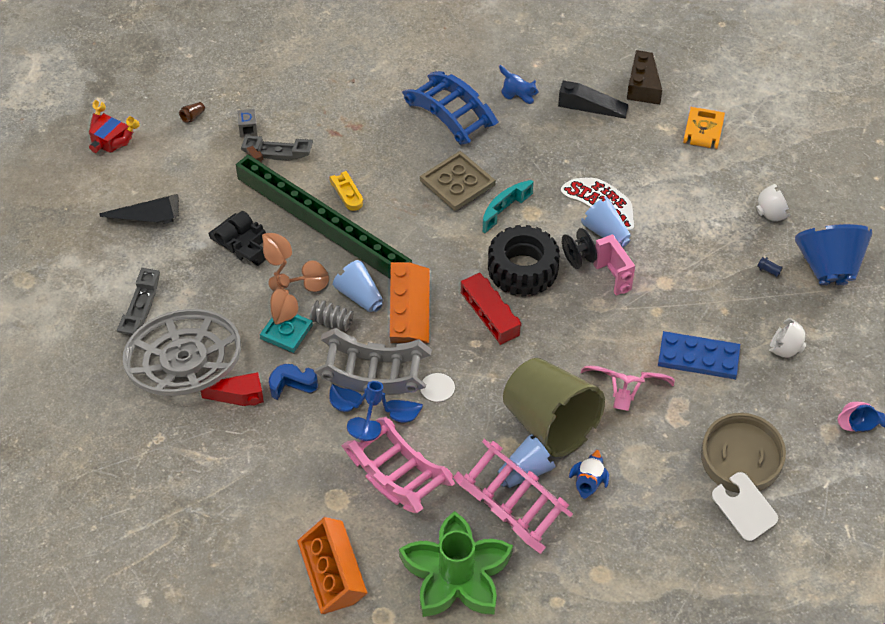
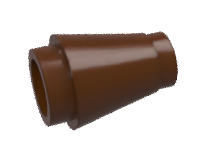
(190, 112)

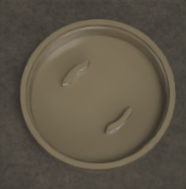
(743, 445)

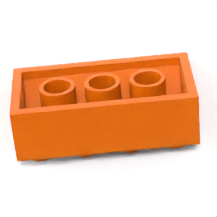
(409, 302)
(331, 565)

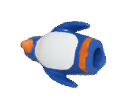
(590, 474)

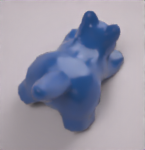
(515, 85)

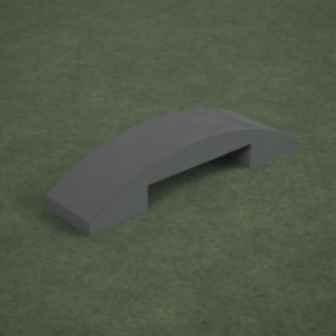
(278, 150)
(141, 301)

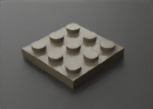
(457, 180)

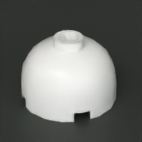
(772, 204)
(788, 340)

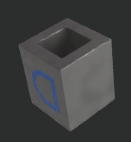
(247, 122)

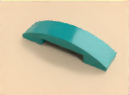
(517, 192)

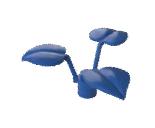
(364, 429)

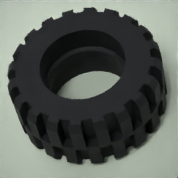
(523, 242)

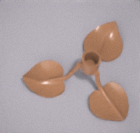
(315, 277)

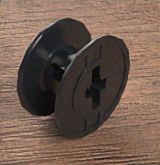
(585, 246)

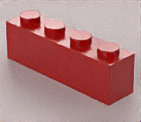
(490, 308)

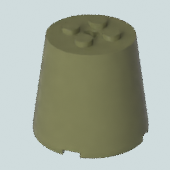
(553, 405)

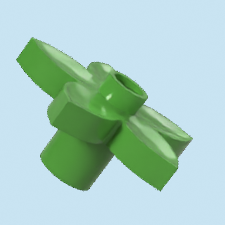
(456, 568)

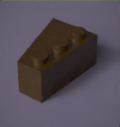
(644, 79)

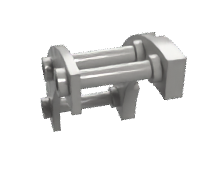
(410, 351)

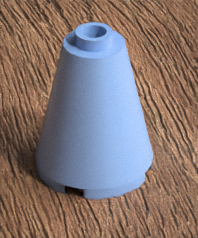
(605, 221)
(359, 286)
(530, 457)

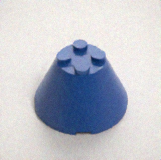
(835, 252)

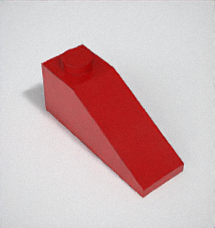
(236, 390)

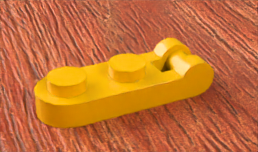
(347, 191)

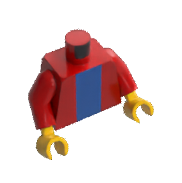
(109, 132)

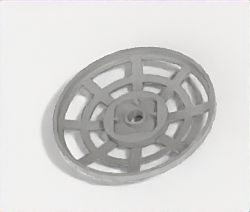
(192, 348)

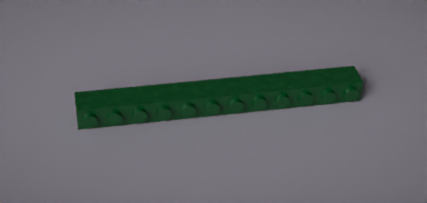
(318, 215)

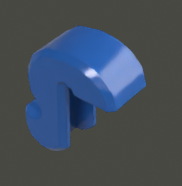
(292, 376)

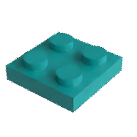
(288, 333)

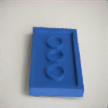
(699, 355)

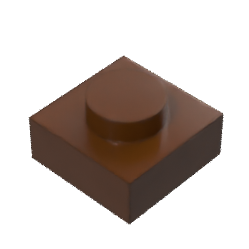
(254, 153)

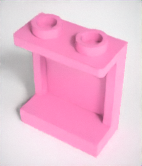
(618, 262)

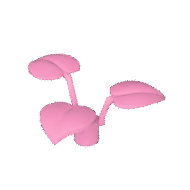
(623, 397)

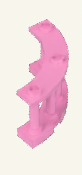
(386, 484)
(504, 511)

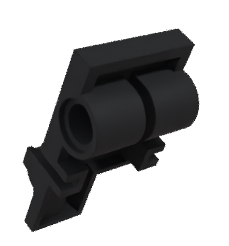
(241, 236)

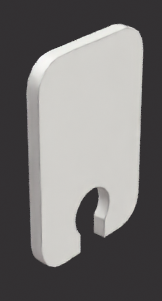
(748, 511)

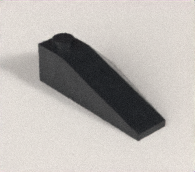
(583, 98)
(155, 210)

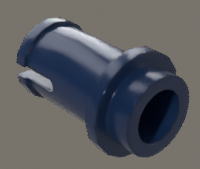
(770, 267)

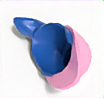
(860, 417)

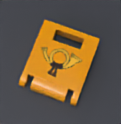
(704, 127)

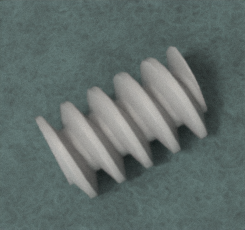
(331, 317)

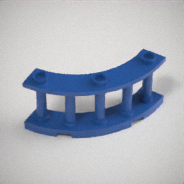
(458, 89)

